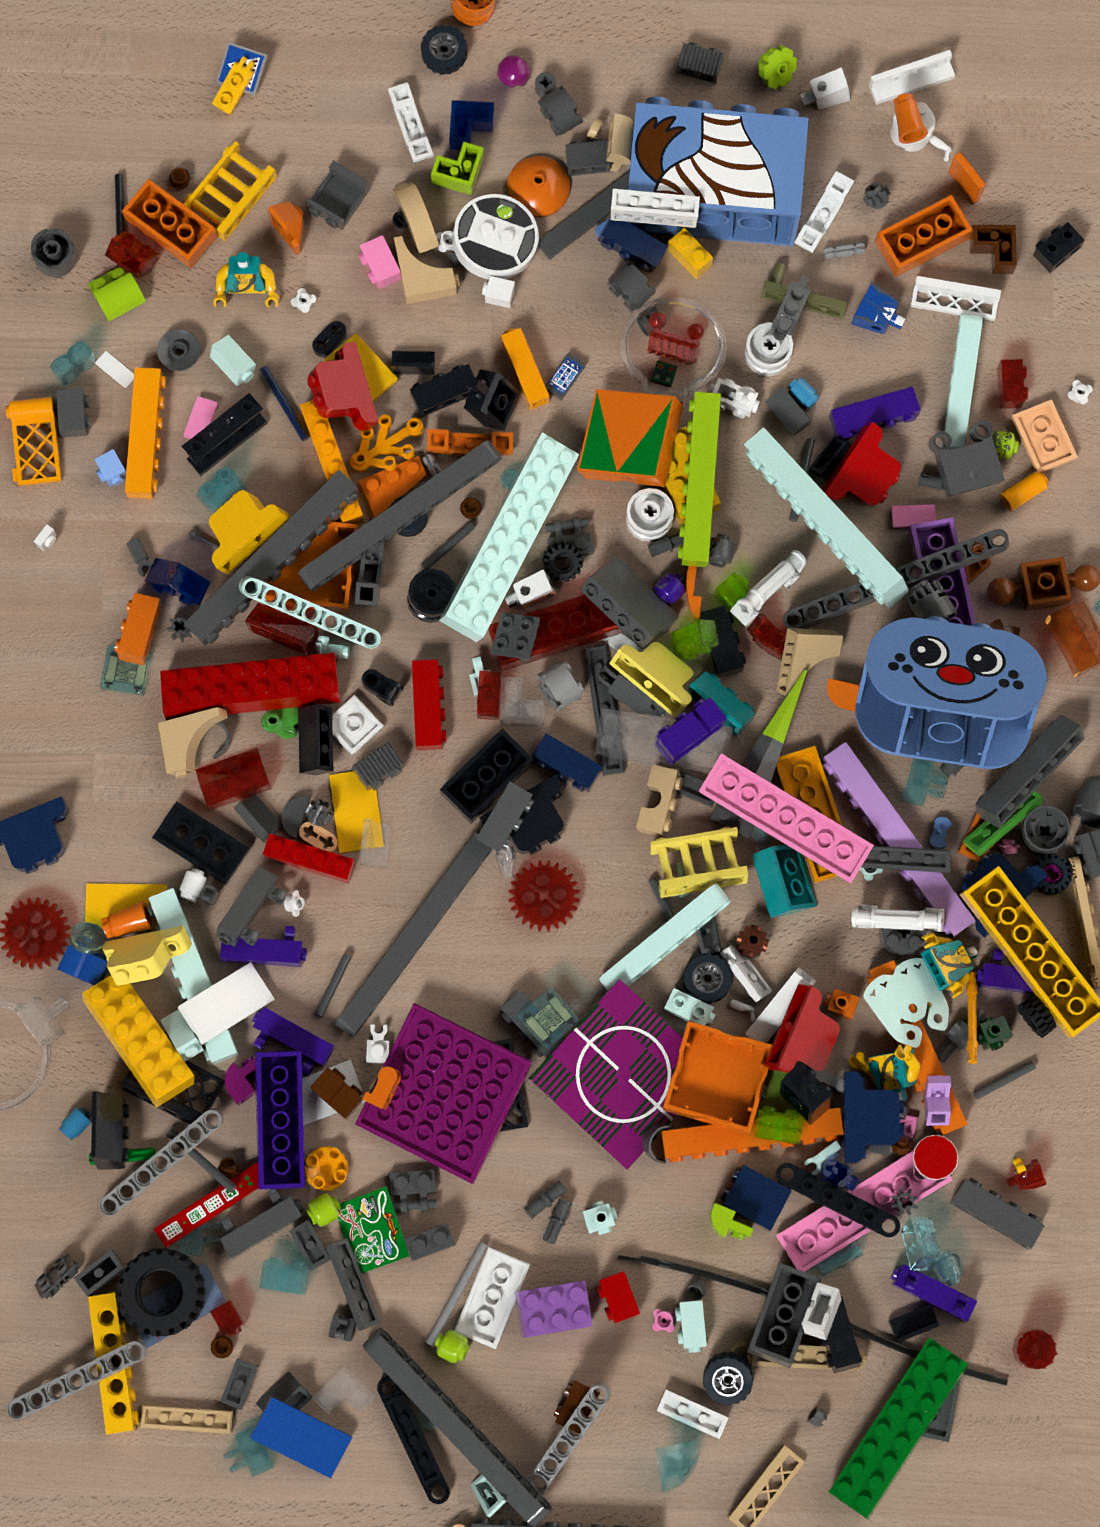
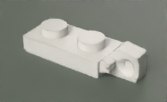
(746, 973)

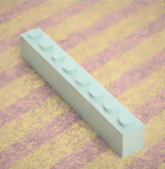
(189, 968)

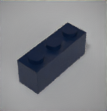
(632, 244)
(566, 763)

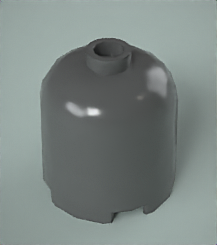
(1088, 802)

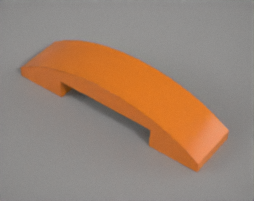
(462, 443)
(693, 602)

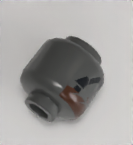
(721, 551)

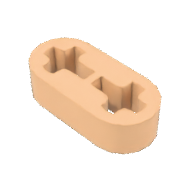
(322, 833)

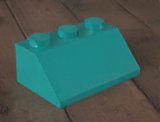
(736, 712)
(784, 880)

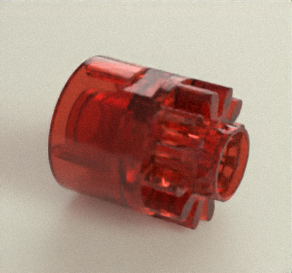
(1023, 1349)

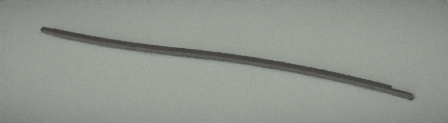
(761, 1291)

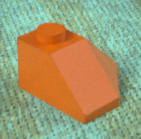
(288, 223)

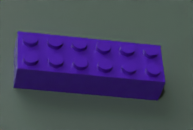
(279, 1119)

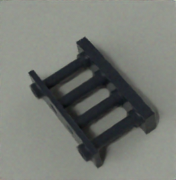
(224, 434)

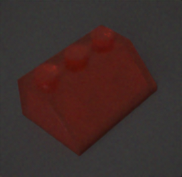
(282, 628)
(233, 779)

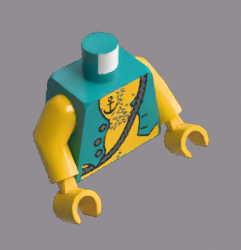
(245, 276)
(948, 962)
(890, 1069)

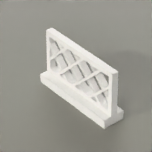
(654, 208)

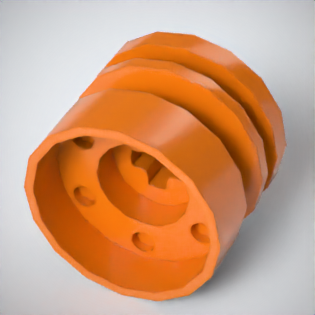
(471, 13)

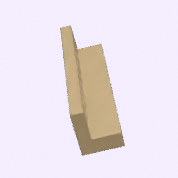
(759, 1484)

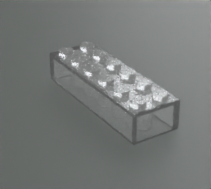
(634, 737)

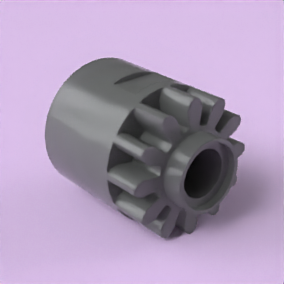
(930, 600)

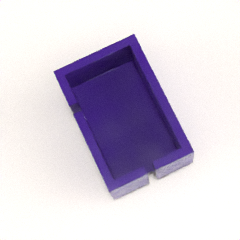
(689, 730)

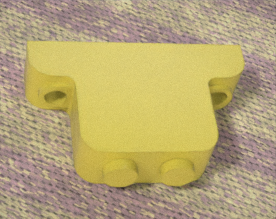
(657, 674)
(145, 954)

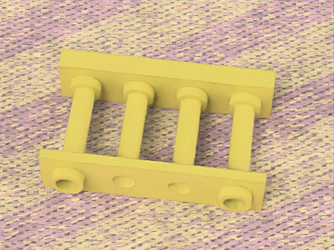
(698, 882)

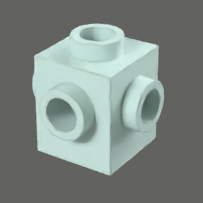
(593, 1224)

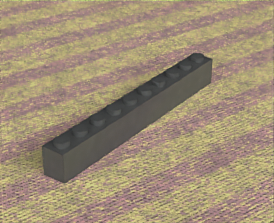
(273, 556)

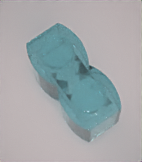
(70, 365)

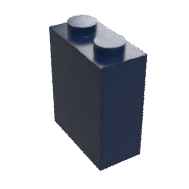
(755, 1197)

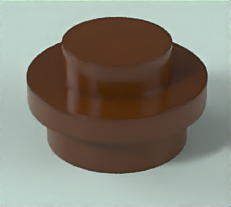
(179, 178)
(470, 508)
(903, 1146)
(229, 1167)
(222, 1346)

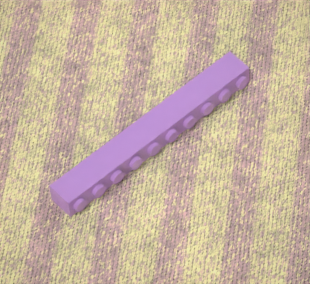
(893, 832)

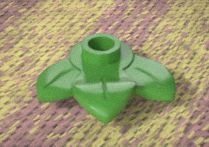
(285, 722)

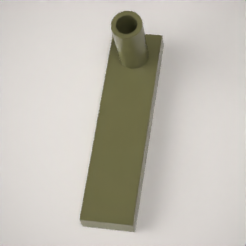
(775, 291)

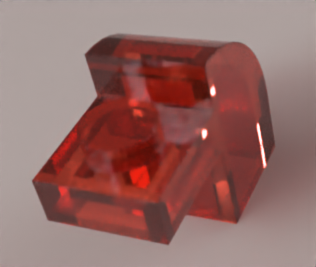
(767, 636)
(488, 695)

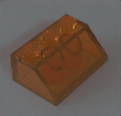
(1076, 637)

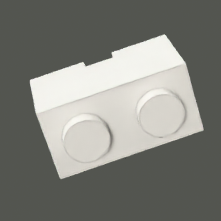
(821, 1311)

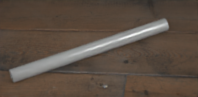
(457, 1292)

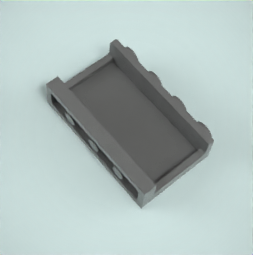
(629, 602)

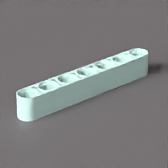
(962, 379)
(319, 616)
(667, 937)

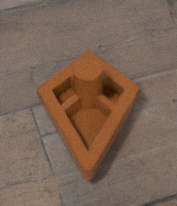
(974, 570)

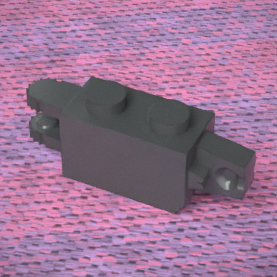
(790, 308)
(628, 693)

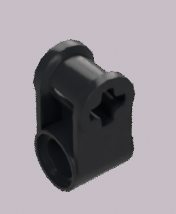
(382, 687)

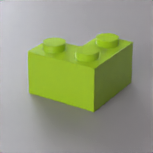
(459, 174)

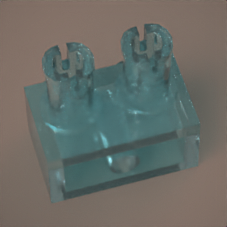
(220, 489)

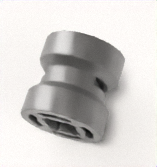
(643, 322)

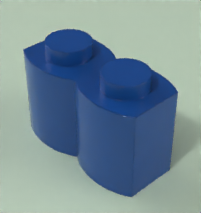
(84, 966)

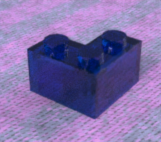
(469, 117)
(177, 580)

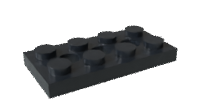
(201, 858)

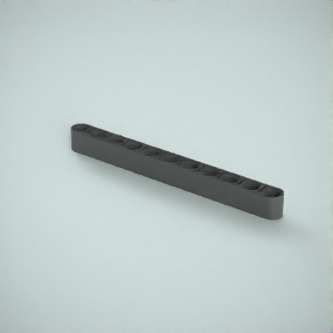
(399, 515)
(924, 564)
(413, 936)
(457, 1427)

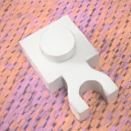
(378, 1048)

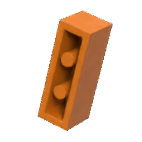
(138, 629)

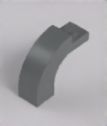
(370, 577)

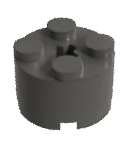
(560, 111)
(64, 253)
(631, 286)
(899, 946)

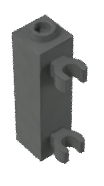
(246, 907)
(261, 1227)

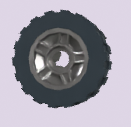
(450, 40)
(720, 978)
(734, 1389)

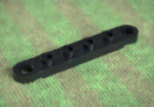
(838, 1200)
(413, 1441)

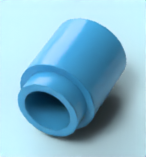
(803, 393)
(75, 1123)

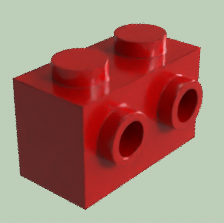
(618, 1297)

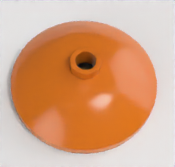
(540, 198)

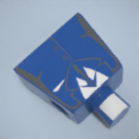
(878, 311)

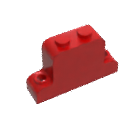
(342, 388)
(864, 470)
(804, 1034)

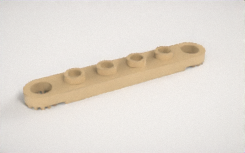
(1085, 913)
(806, 1357)

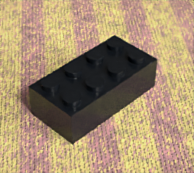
(486, 776)

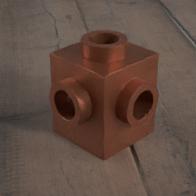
(746, 947)

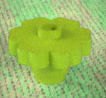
(777, 66)

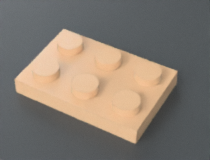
(1044, 437)

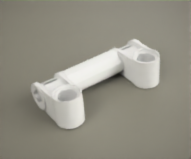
(783, 574)
(871, 917)

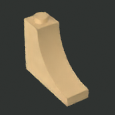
(423, 281)
(803, 650)
(182, 736)

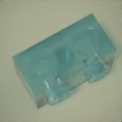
(921, 1243)

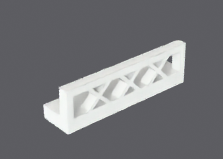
(911, 77)
(955, 290)

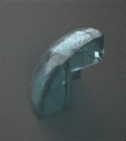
(677, 1463)

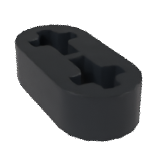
(332, 342)

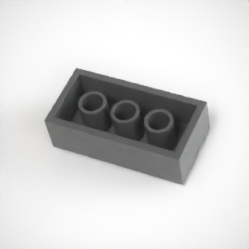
(782, 1316)

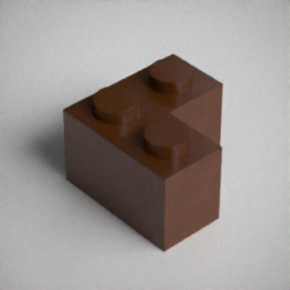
(997, 241)
(336, 1093)
(575, 1394)

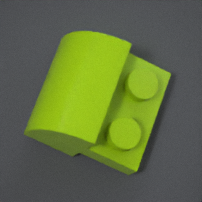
(116, 293)
(722, 1221)

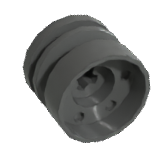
(1043, 818)

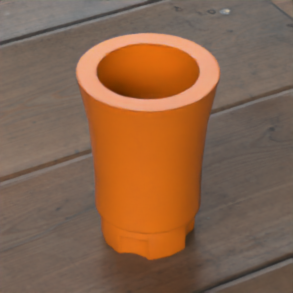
(909, 119)
(127, 921)

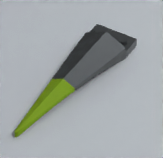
(763, 756)

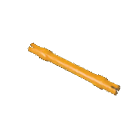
(972, 1043)

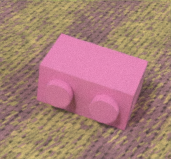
(380, 262)

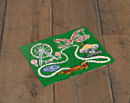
(372, 1230)

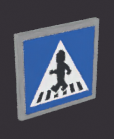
(234, 54)

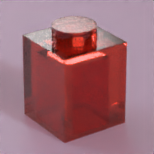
(228, 1318)

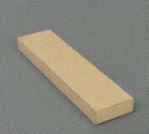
(186, 1419)

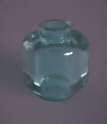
(949, 1269)

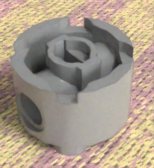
(559, 686)

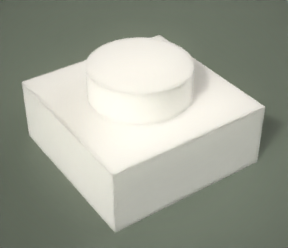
(45, 538)

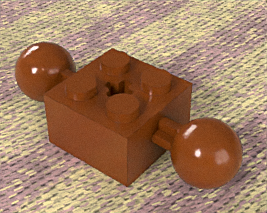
(1051, 572)

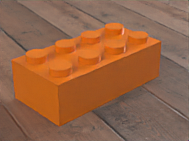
(169, 223)
(923, 235)

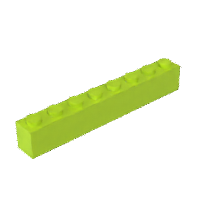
(701, 479)

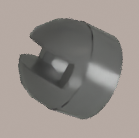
(697, 1295)
(817, 1416)

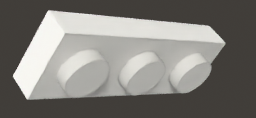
(692, 1414)

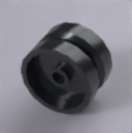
(422, 587)

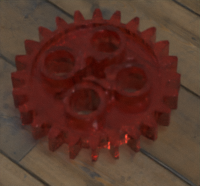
(531, 911)
(23, 918)

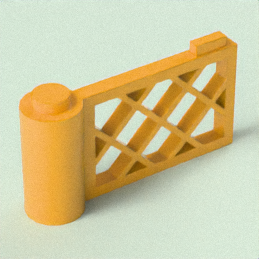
(27, 413)

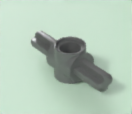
(956, 1037)

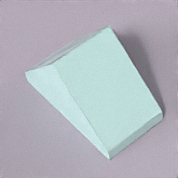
(487, 1495)

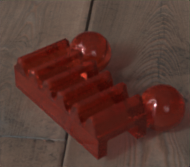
(672, 345)

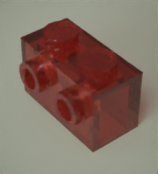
(131, 254)
(1011, 383)

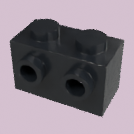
(1058, 247)

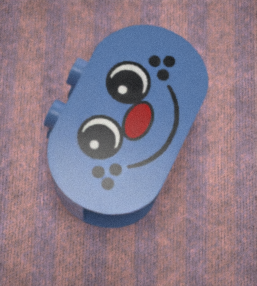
(949, 692)

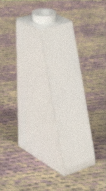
(774, 1013)

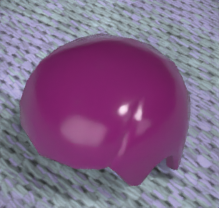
(513, 71)

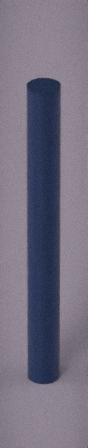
(284, 403)

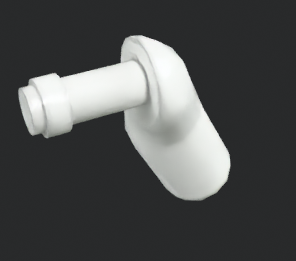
(941, 145)
(743, 1007)

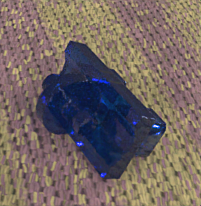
(839, 1174)

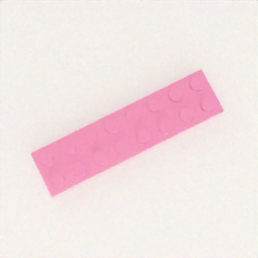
(786, 818)
(828, 1232)

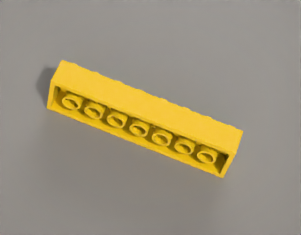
(1033, 952)

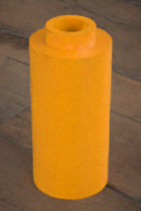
(1024, 490)

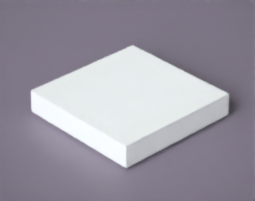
(354, 725)

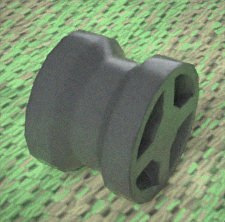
(542, 90)

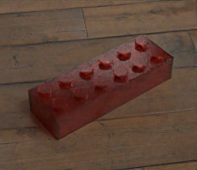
(562, 629)

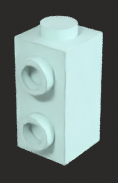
(233, 360)
(689, 1008)
(181, 1035)
(692, 1325)

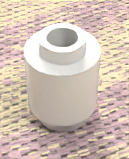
(192, 885)

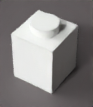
(499, 291)

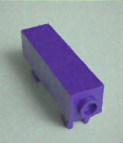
(267, 951)
(1001, 977)
(292, 1036)
(933, 1292)

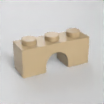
(657, 820)

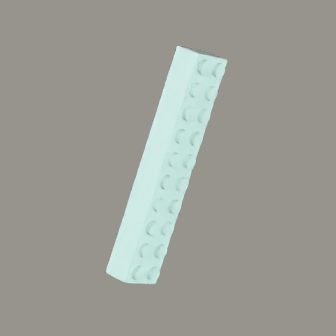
(826, 519)
(509, 537)

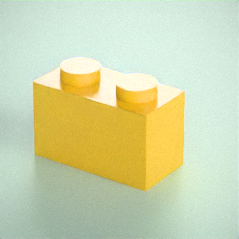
(690, 253)

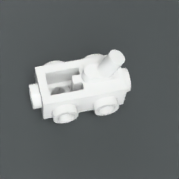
(739, 399)

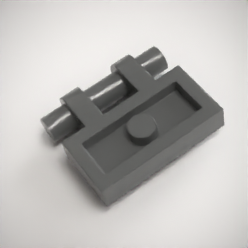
(581, 540)
(413, 1183)

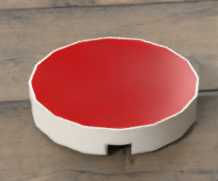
(935, 1157)

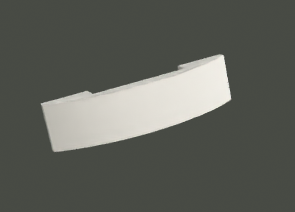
(410, 122)
(825, 212)

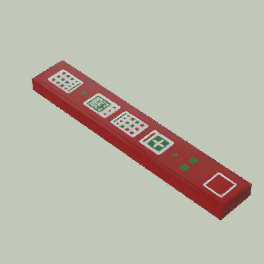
(207, 1207)

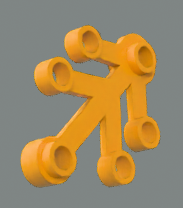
(385, 446)

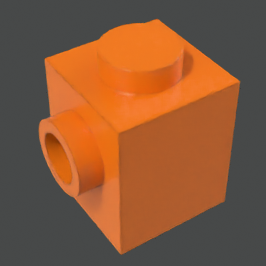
(841, 1004)

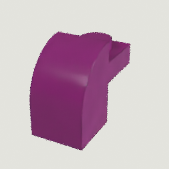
(237, 1083)

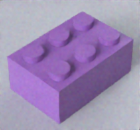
(553, 1309)

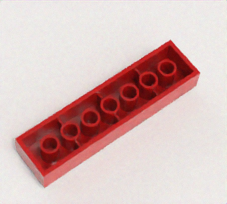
(251, 685)

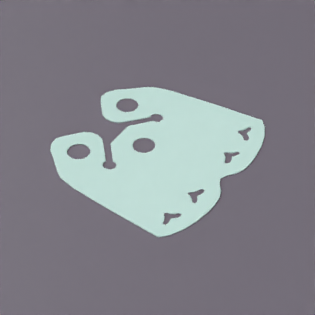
(901, 990)

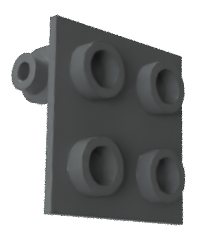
(515, 636)
(48, 1282)

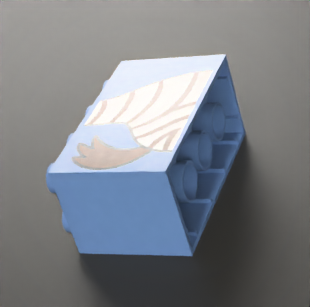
(735, 160)

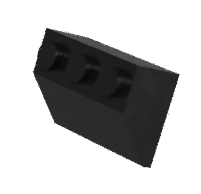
(109, 1131)

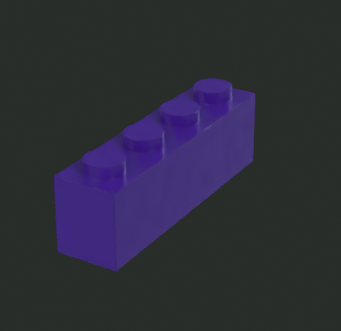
(882, 410)

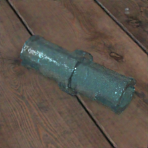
(840, 1259)

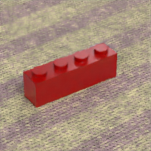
(427, 704)
(309, 858)

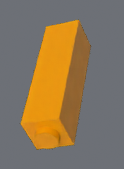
(524, 368)

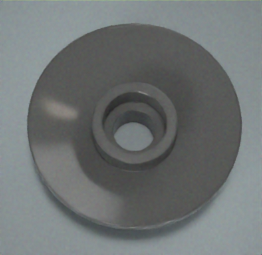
(175, 341)

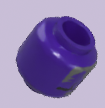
(670, 587)

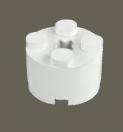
(929, 122)

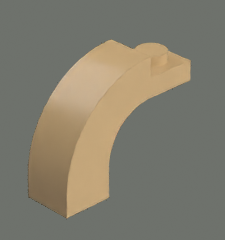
(416, 216)

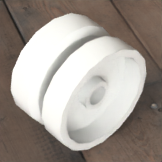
(766, 361)
(649, 502)

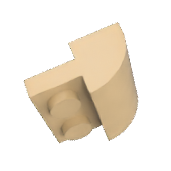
(620, 141)

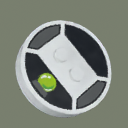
(495, 236)

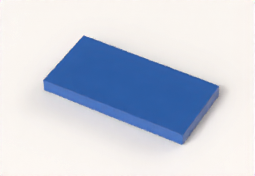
(300, 1437)

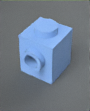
(110, 468)

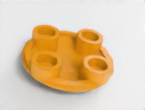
(326, 1168)

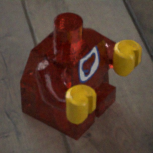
(1027, 1176)

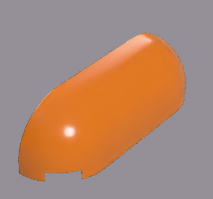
(843, 693)

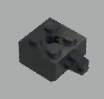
(491, 399)
(806, 1093)

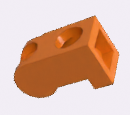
(385, 1088)

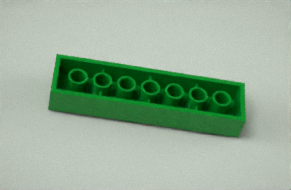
(898, 1428)

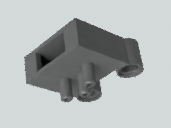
(970, 465)

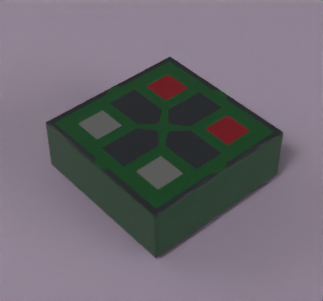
(664, 374)

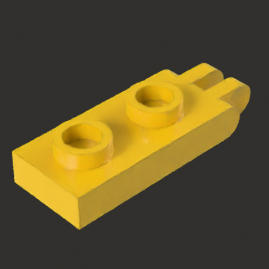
(234, 86)

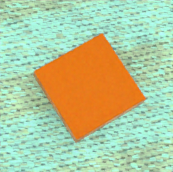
(966, 177)

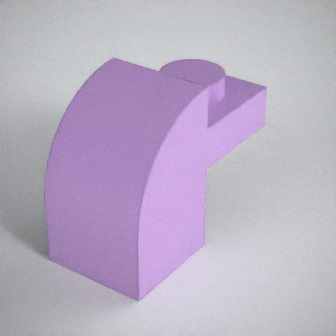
(937, 1100)

